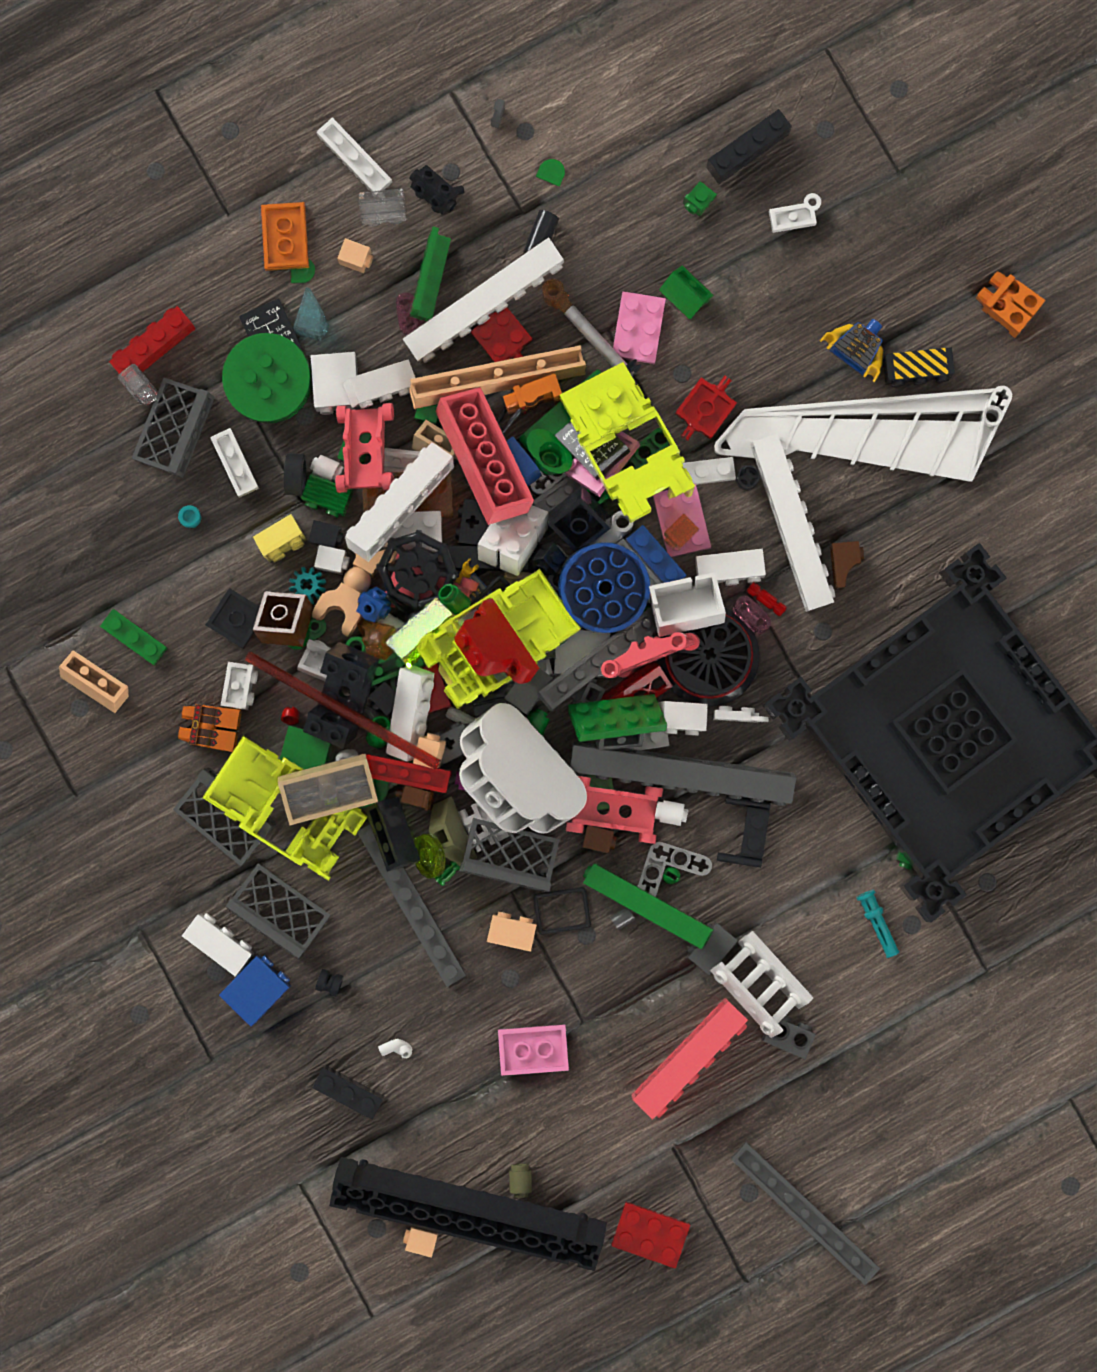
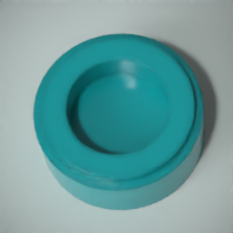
(189, 516)

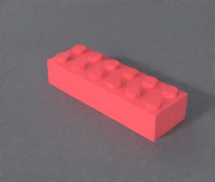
(484, 455)
(689, 1058)

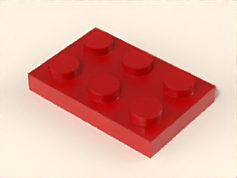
(650, 1234)

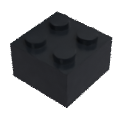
(579, 519)

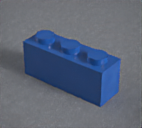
(654, 556)

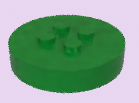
(267, 378)

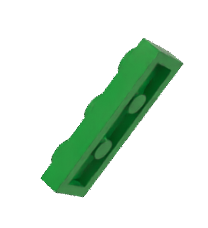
(133, 637)

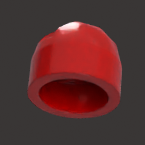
(290, 716)

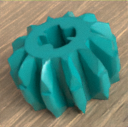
(309, 577)

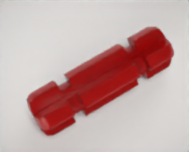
(766, 599)

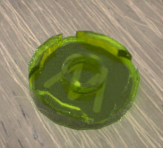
(431, 856)

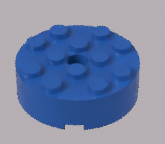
(628, 587)

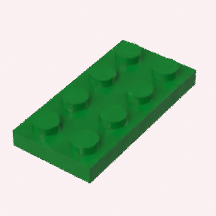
(617, 717)

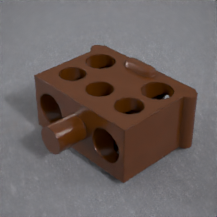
(417, 797)

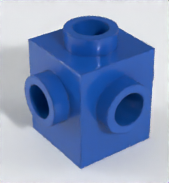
(374, 605)

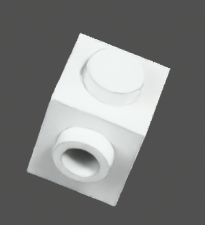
(331, 560)

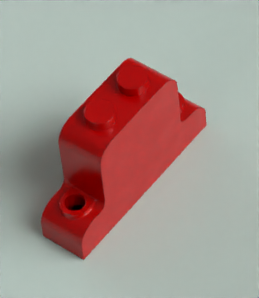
(494, 646)

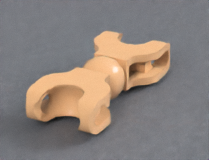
(347, 594)

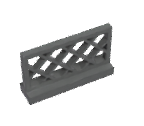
(191, 429)
(207, 777)
(507, 875)
(271, 930)

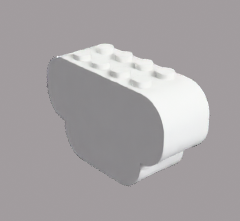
(517, 773)

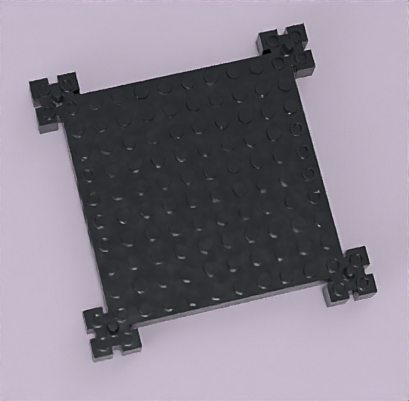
(948, 732)

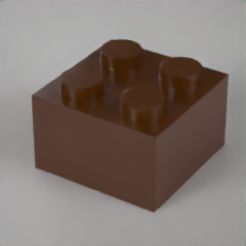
(283, 619)

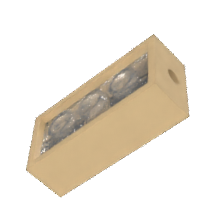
(327, 789)

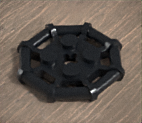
(412, 558)

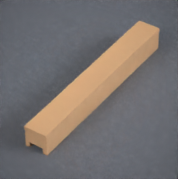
(497, 376)

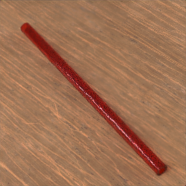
(342, 710)

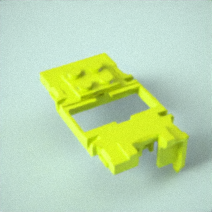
(607, 407)
(534, 615)
(251, 785)

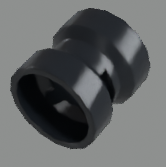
(750, 475)
(334, 985)

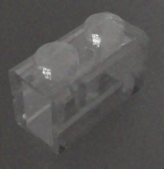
(382, 207)
(138, 384)

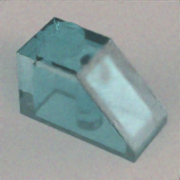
(310, 318)

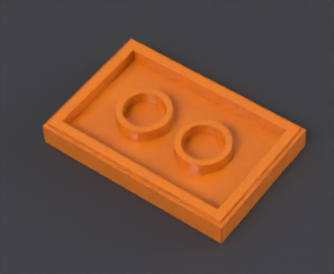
(284, 236)

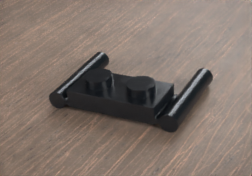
(753, 834)

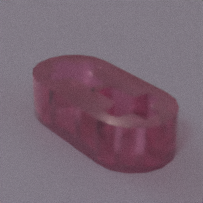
(402, 314)
(752, 614)

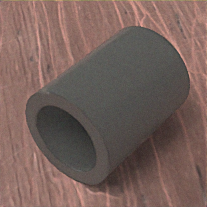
(622, 918)

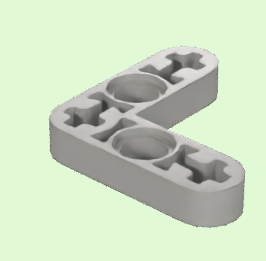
(660, 863)

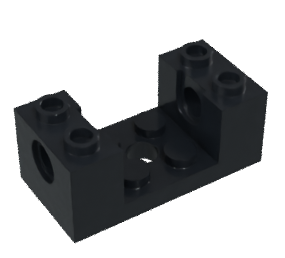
(343, 668)

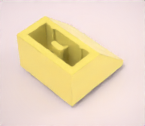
(280, 539)

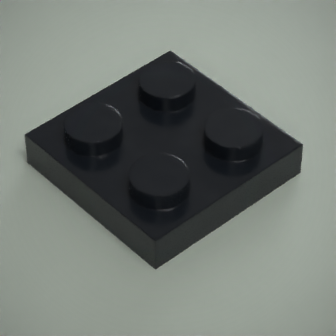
(234, 618)

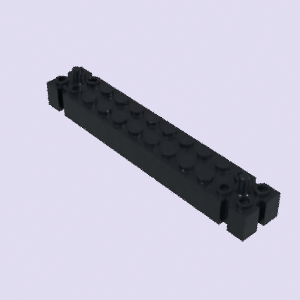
(468, 1213)

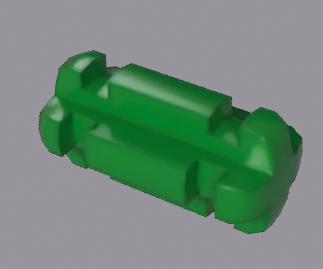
(448, 872)

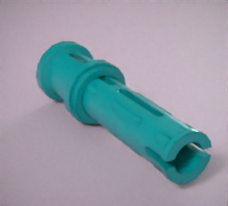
(874, 913)

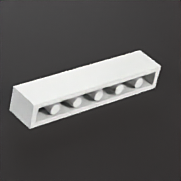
(399, 501)

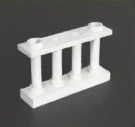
(778, 973)

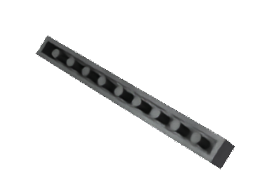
(684, 772)

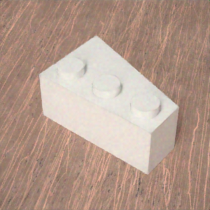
(430, 524)

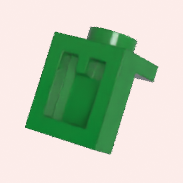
(699, 199)

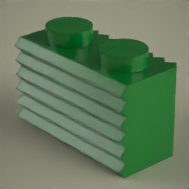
(323, 494)

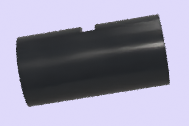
(542, 229)

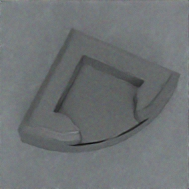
(499, 108)

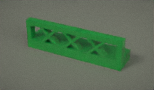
(430, 276)

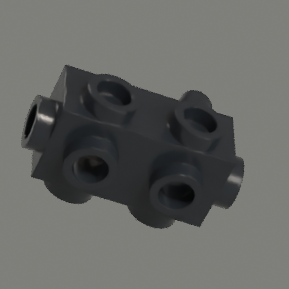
(435, 190)

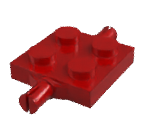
(502, 336)
(706, 408)

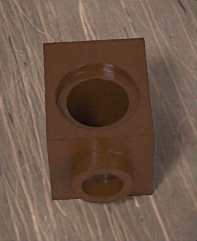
(599, 839)

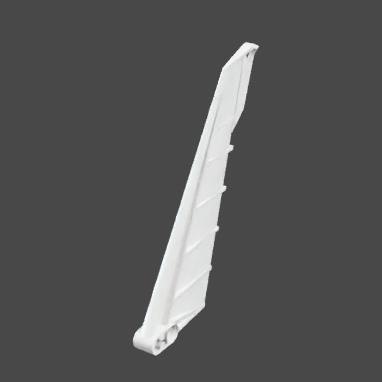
(914, 445)

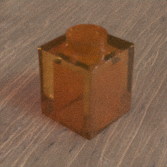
(680, 532)

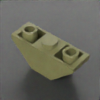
(449, 830)

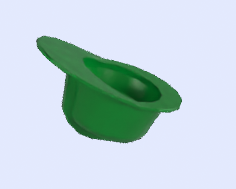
(548, 452)

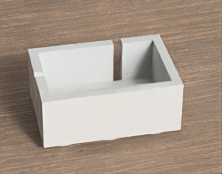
(514, 540)
(682, 609)

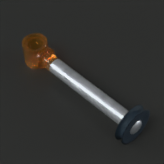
(582, 324)

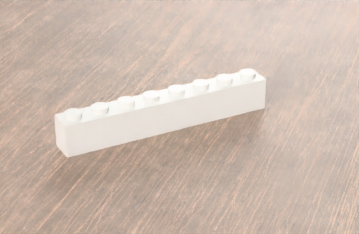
(484, 300)
(792, 522)

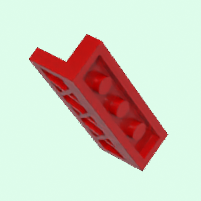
(637, 681)
(408, 773)

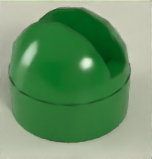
(667, 879)

